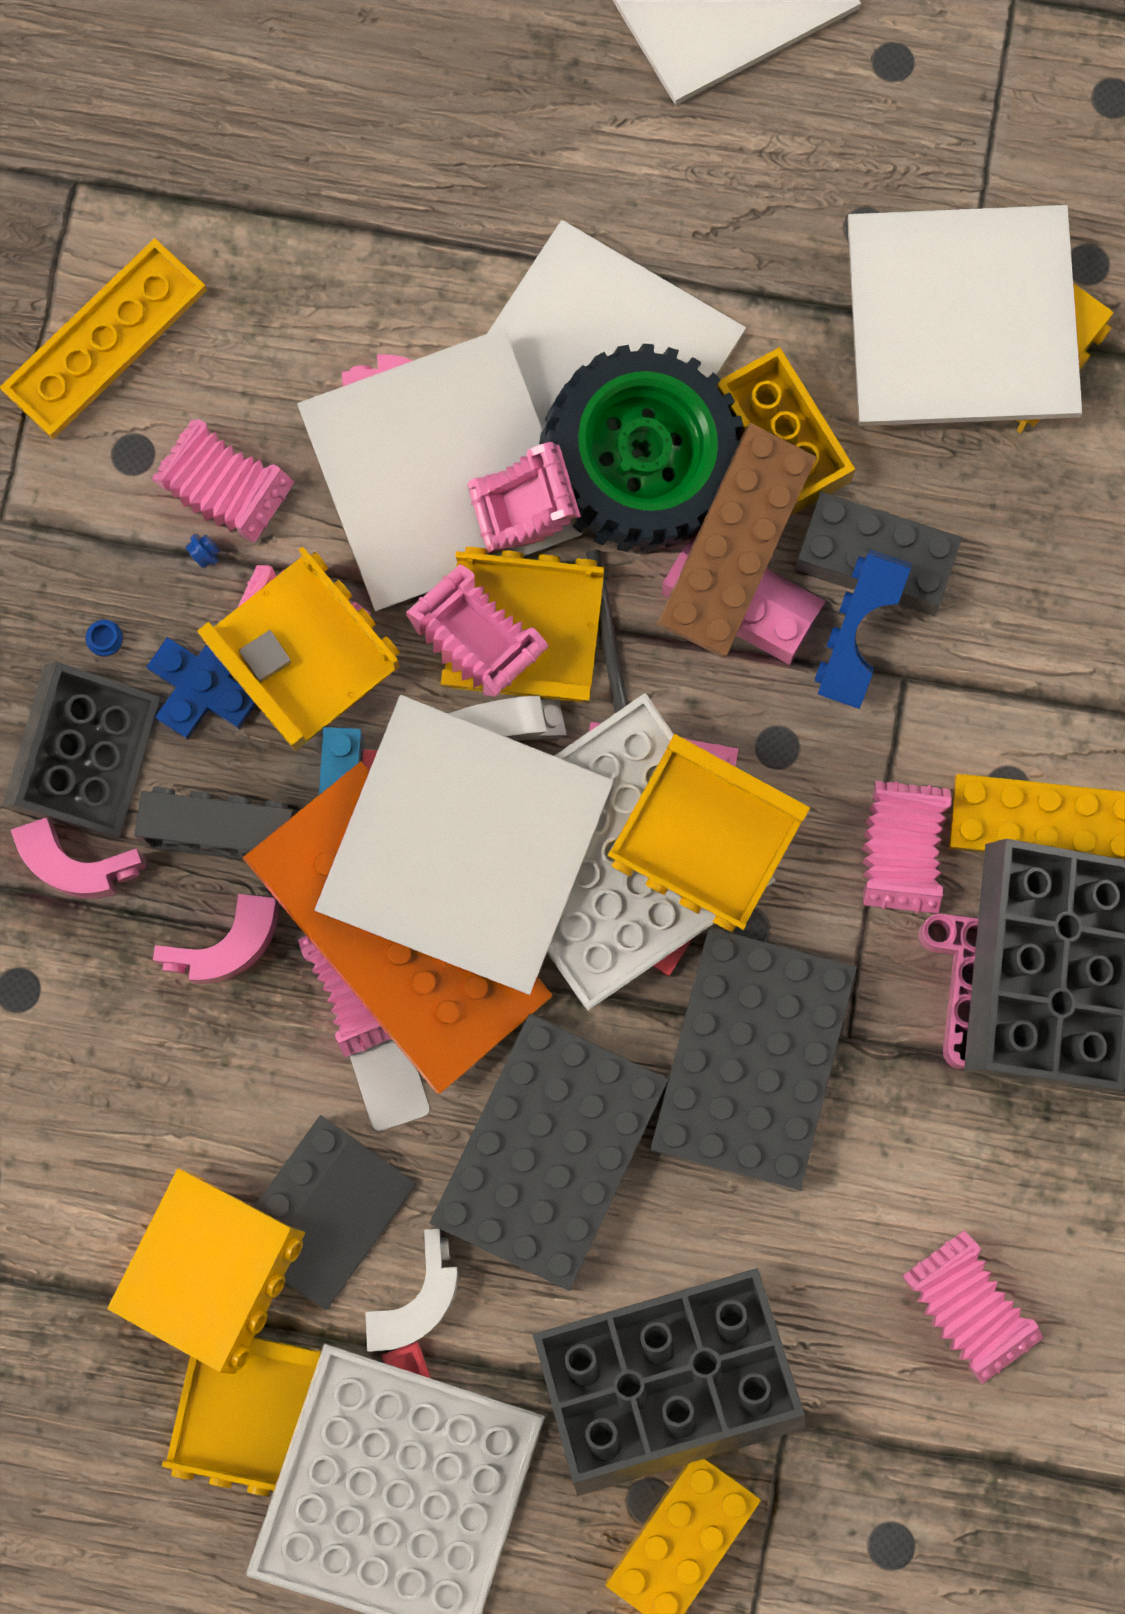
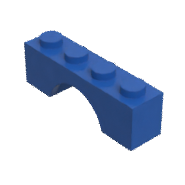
(878, 584)

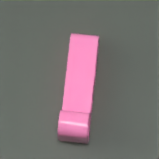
(960, 991)

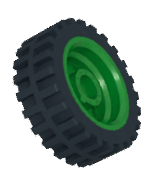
(682, 404)

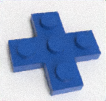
(199, 686)

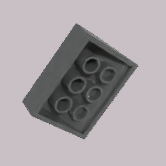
(81, 750)
(340, 1200)

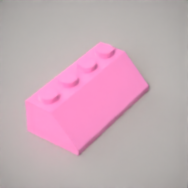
(776, 616)

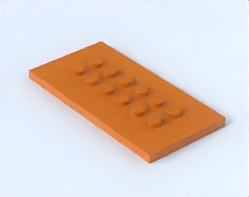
(427, 1006)

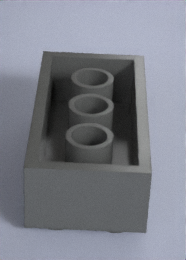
(847, 530)
(204, 824)

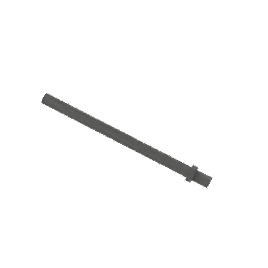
(609, 642)

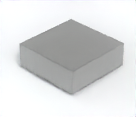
(265, 656)

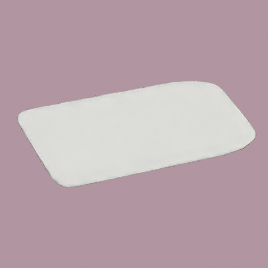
(389, 1086)

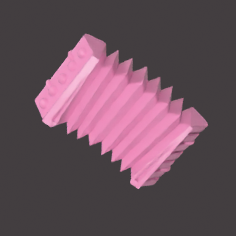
(222, 482)
(525, 500)
(473, 633)
(903, 847)
(357, 1026)
(971, 1309)

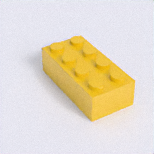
(778, 402)
(682, 1540)

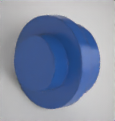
(203, 550)
(104, 638)

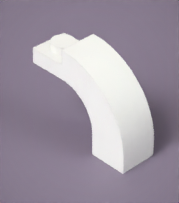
(518, 718)
(412, 1322)

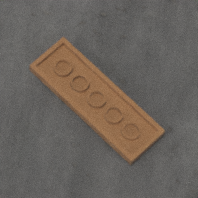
(736, 540)

